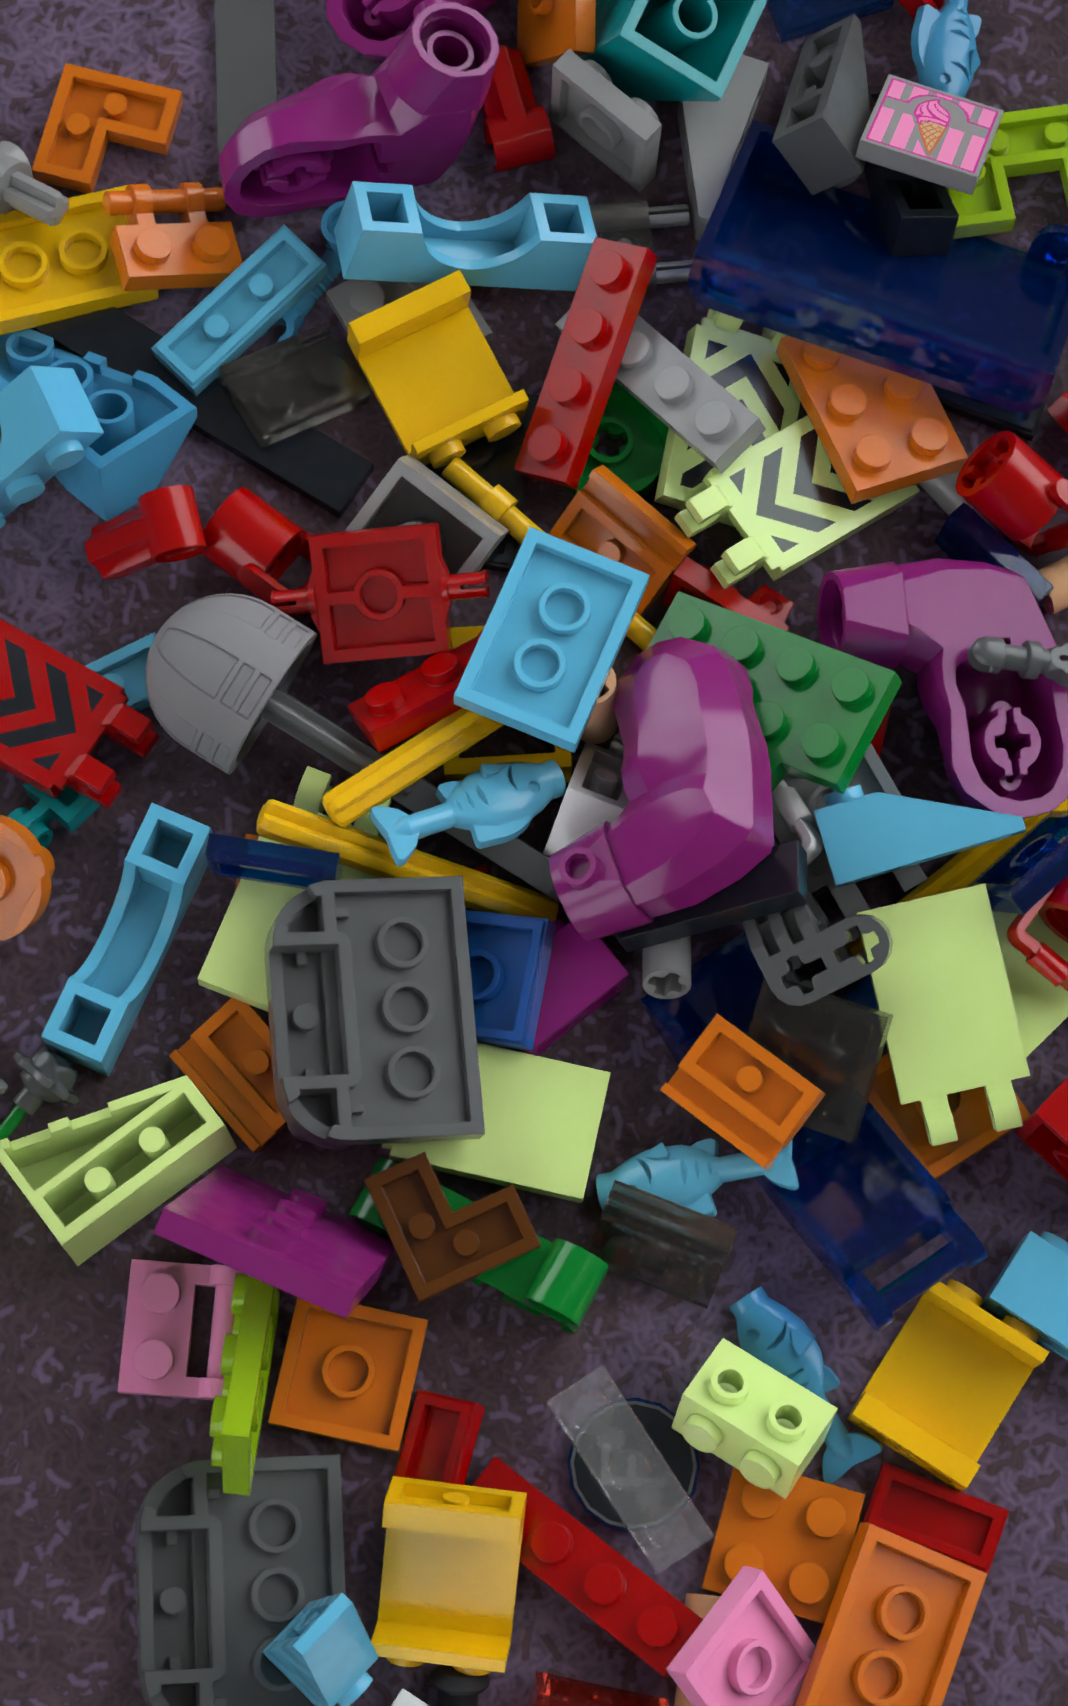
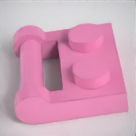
(161, 1327)

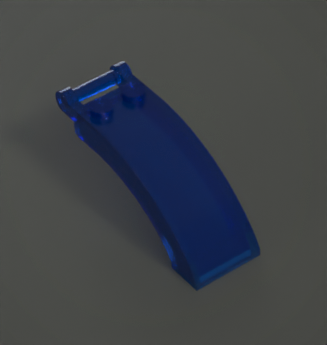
(855, 1201)

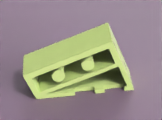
(116, 1164)

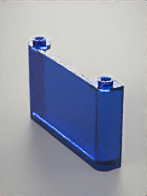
(820, 272)

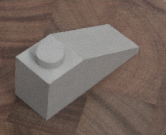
(714, 134)

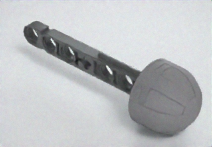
(226, 673)

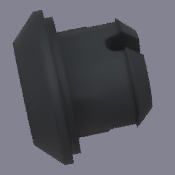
(457, 1688)

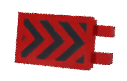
(56, 716)

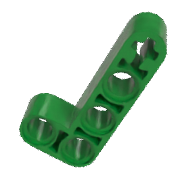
(552, 1280)

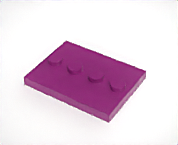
(278, 1238)

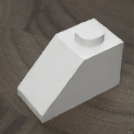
(591, 797)

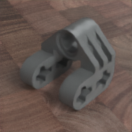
(804, 934)

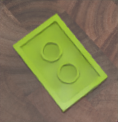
(246, 1373)

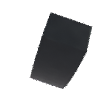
(910, 211)

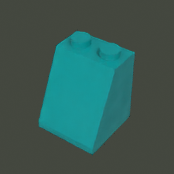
(673, 45)

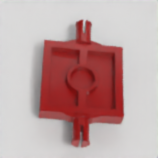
(381, 593)

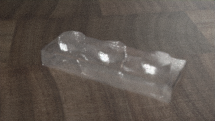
(629, 1469)

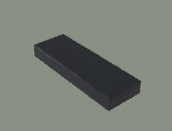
(768, 888)

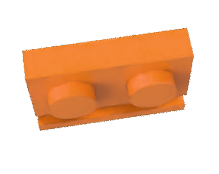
(624, 528)
(233, 1070)
(742, 1092)

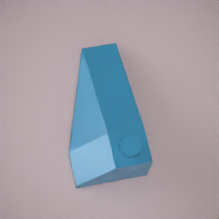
(139, 417)

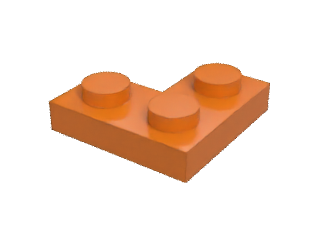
(98, 109)

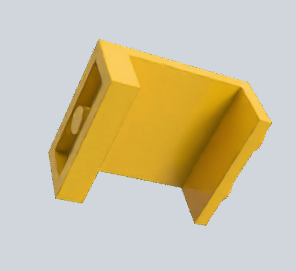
(435, 372)
(947, 1382)
(449, 1575)

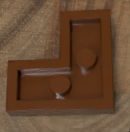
(444, 1246)

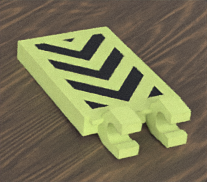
(748, 371)
(782, 504)

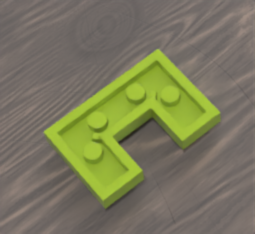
(1024, 145)

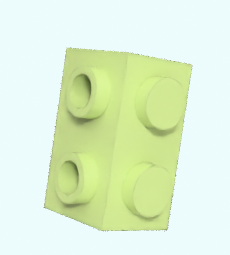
(753, 1418)

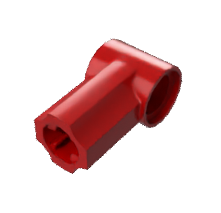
(512, 118)
(158, 531)

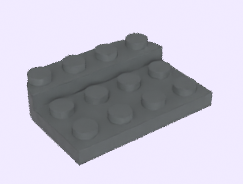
(374, 1013)
(230, 1575)

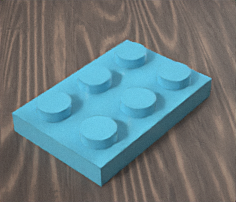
(551, 639)

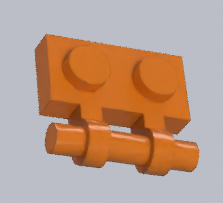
(171, 253)

